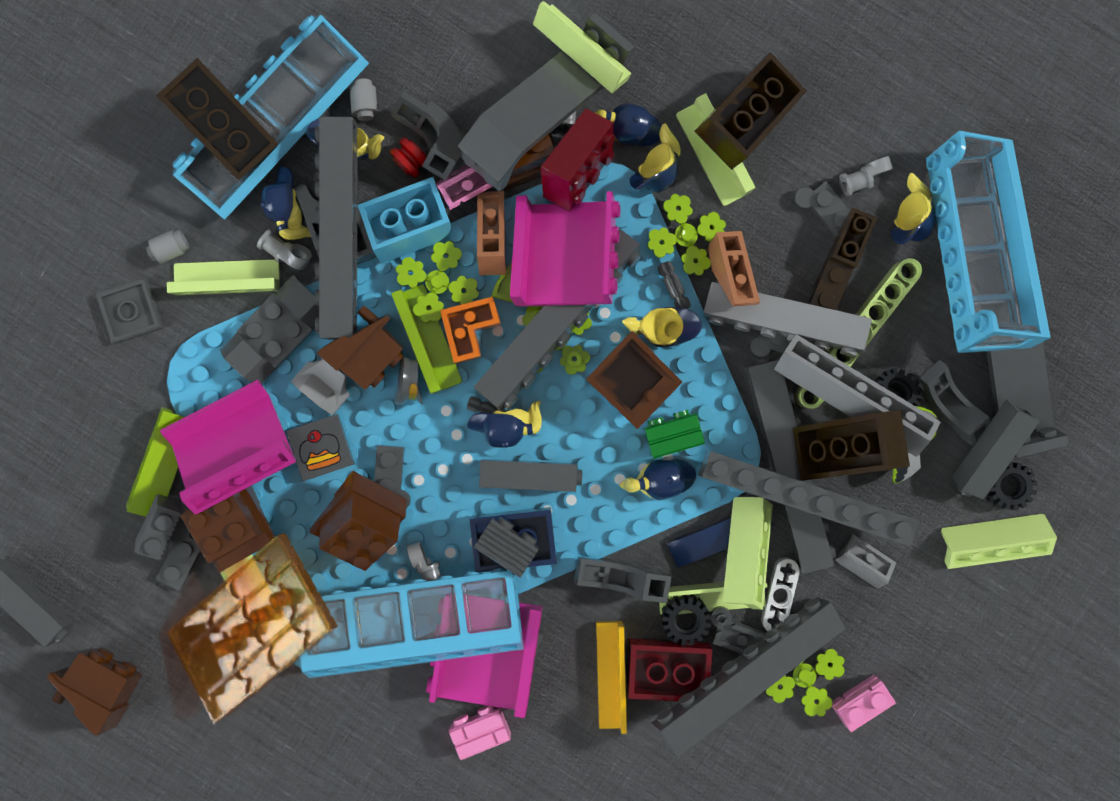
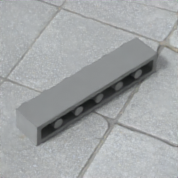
(788, 317)
(852, 391)

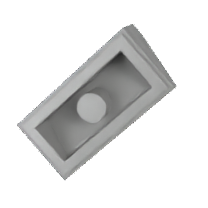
(866, 562)

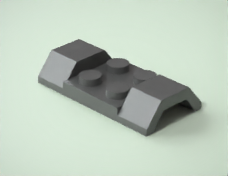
(272, 332)

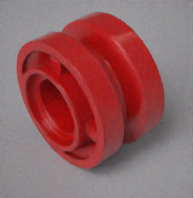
(408, 157)

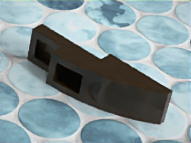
(842, 259)

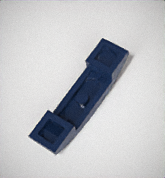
(701, 543)

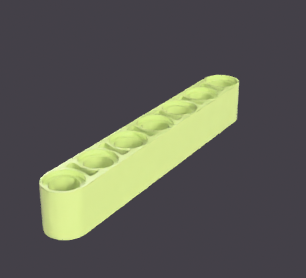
(885, 307)

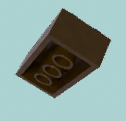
(750, 111)
(217, 119)
(851, 446)

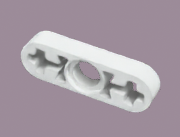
(791, 578)

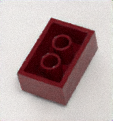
(578, 160)
(666, 668)

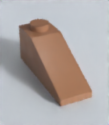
(491, 233)
(733, 268)

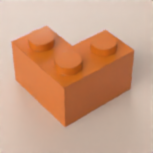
(462, 324)

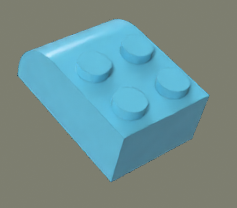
(405, 220)

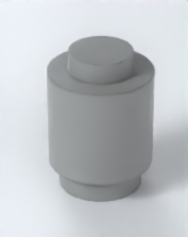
(363, 99)
(167, 246)

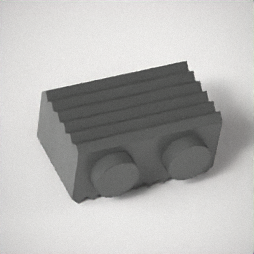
(158, 527)
(507, 546)

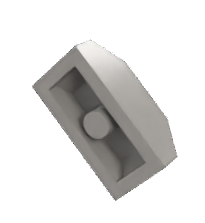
(322, 385)

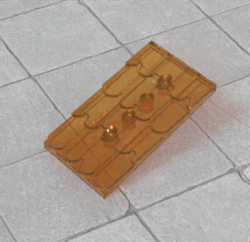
(251, 628)

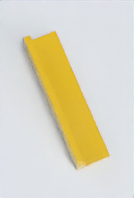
(611, 675)

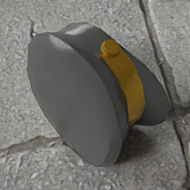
(407, 382)

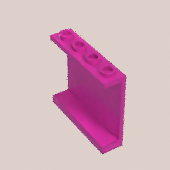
(564, 254)
(228, 446)
(494, 678)

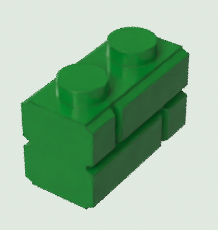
(674, 434)

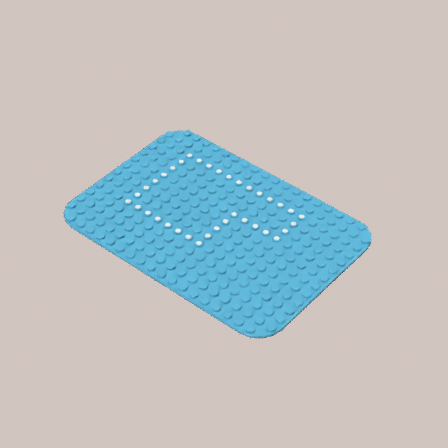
(445, 455)

